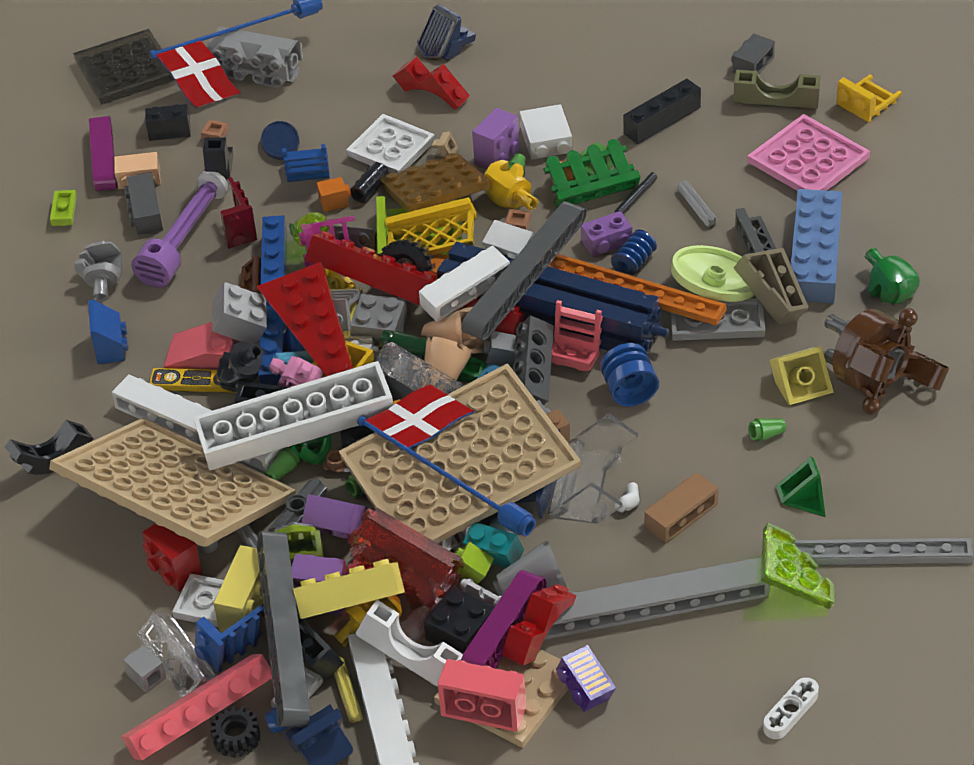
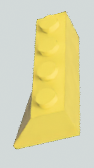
(348, 590)

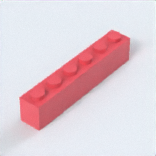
(197, 706)

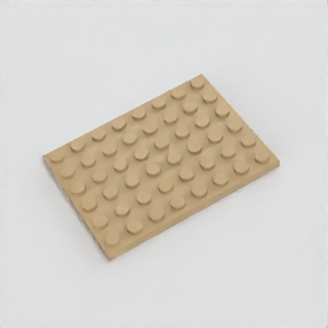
(498, 451)
(170, 481)

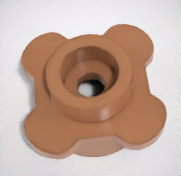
(334, 462)

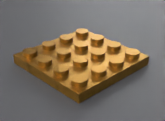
(434, 182)

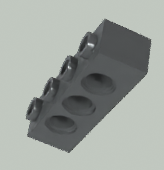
(534, 356)

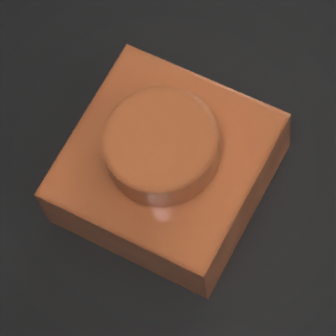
(214, 129)
(518, 218)

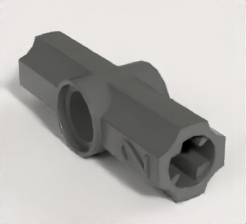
(296, 504)

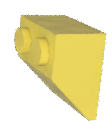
(802, 375)

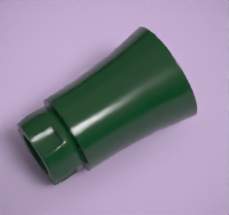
(412, 343)

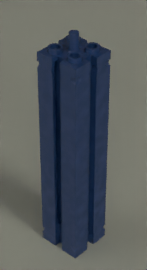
(626, 313)

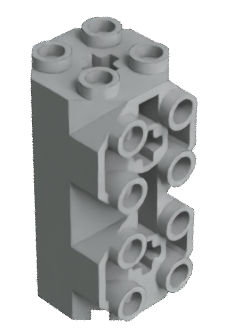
(265, 57)

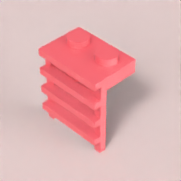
(572, 348)

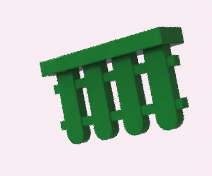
(595, 186)

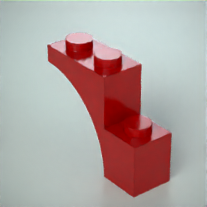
(439, 82)
(541, 613)

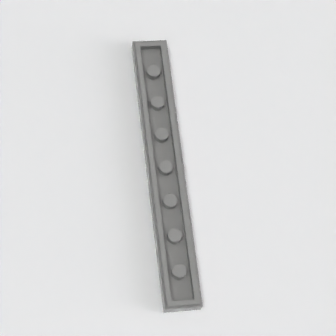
(888, 551)

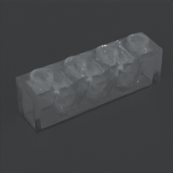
(413, 370)

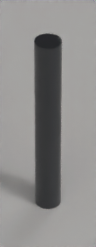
(642, 187)

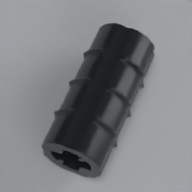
(368, 182)

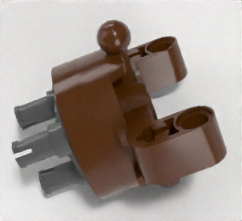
(876, 352)

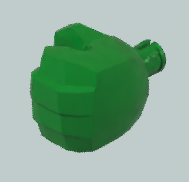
(891, 278)

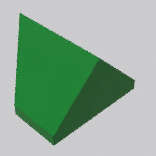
(803, 489)

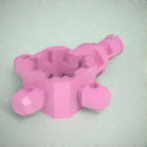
(295, 372)

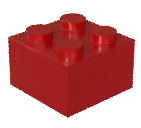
(171, 555)

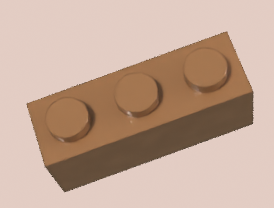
(680, 507)

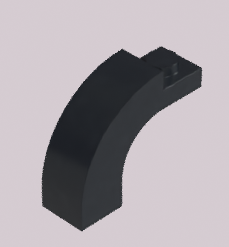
(37, 457)

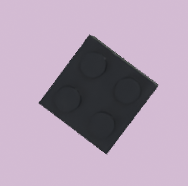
(456, 619)

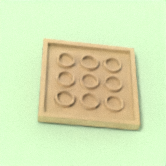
(542, 694)

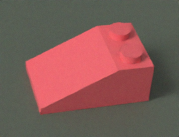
(198, 348)

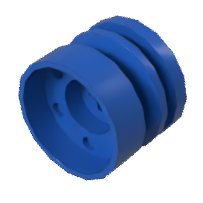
(629, 374)

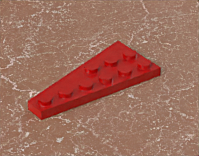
(310, 314)

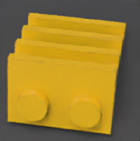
(864, 102)

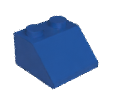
(107, 333)

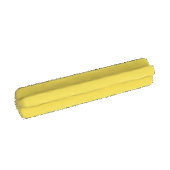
(348, 694)

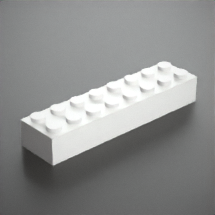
(292, 415)

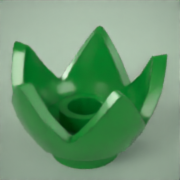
(314, 450)

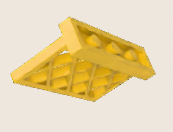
(433, 217)

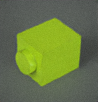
(476, 562)

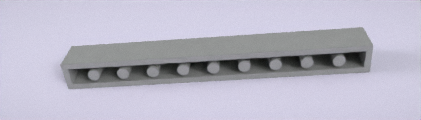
(662, 597)

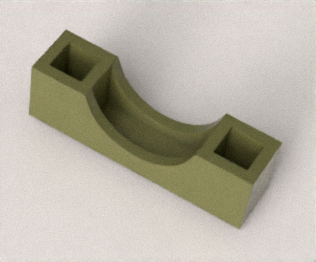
(752, 89)

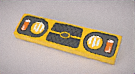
(187, 380)

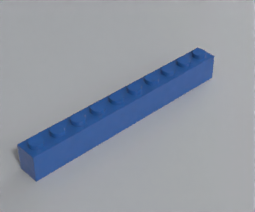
(272, 267)

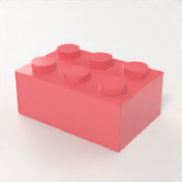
(482, 695)

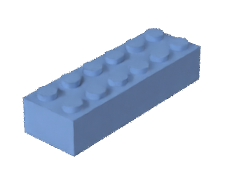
(816, 243)

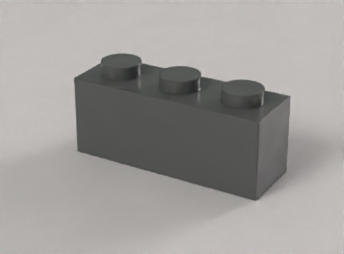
(143, 203)

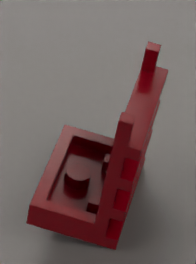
(239, 220)

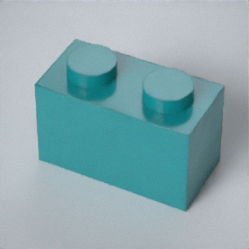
(499, 544)

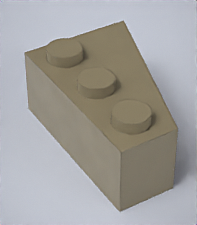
(773, 283)

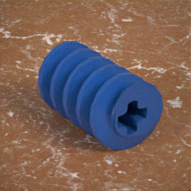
(634, 252)

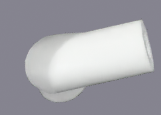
(630, 499)

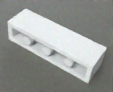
(462, 283)

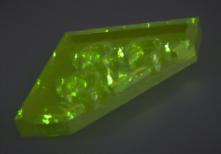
(791, 569)

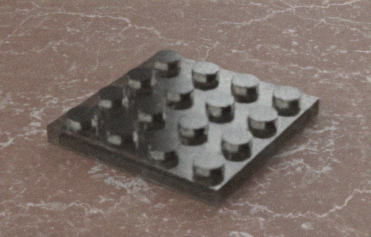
(122, 66)

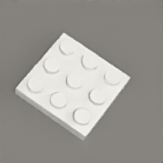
(391, 143)

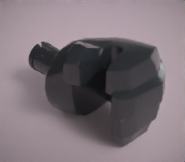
(239, 365)

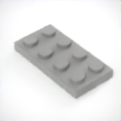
(741, 320)

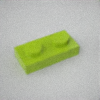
(63, 208)

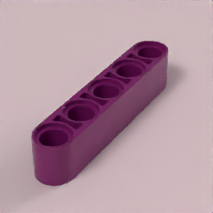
(102, 153)
(509, 610)

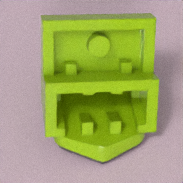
(302, 539)

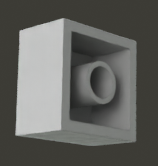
(239, 313)
(378, 314)

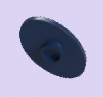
(279, 136)

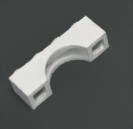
(384, 632)

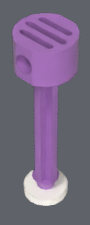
(158, 258)

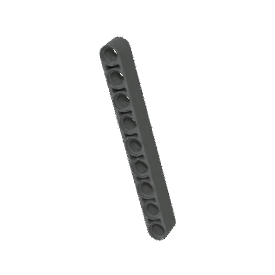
(523, 271)
(283, 630)

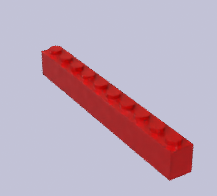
(385, 273)

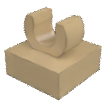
(445, 145)

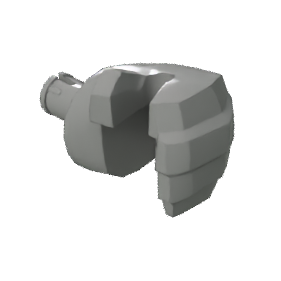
(100, 267)

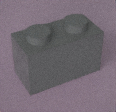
(754, 54)

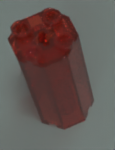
(423, 564)

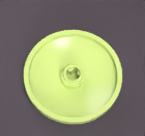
(710, 273)

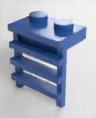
(306, 164)
(221, 647)

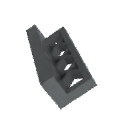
(751, 237)

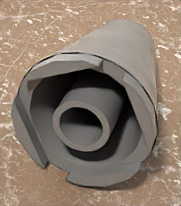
(537, 561)

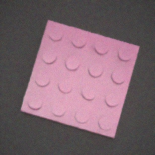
(808, 155)

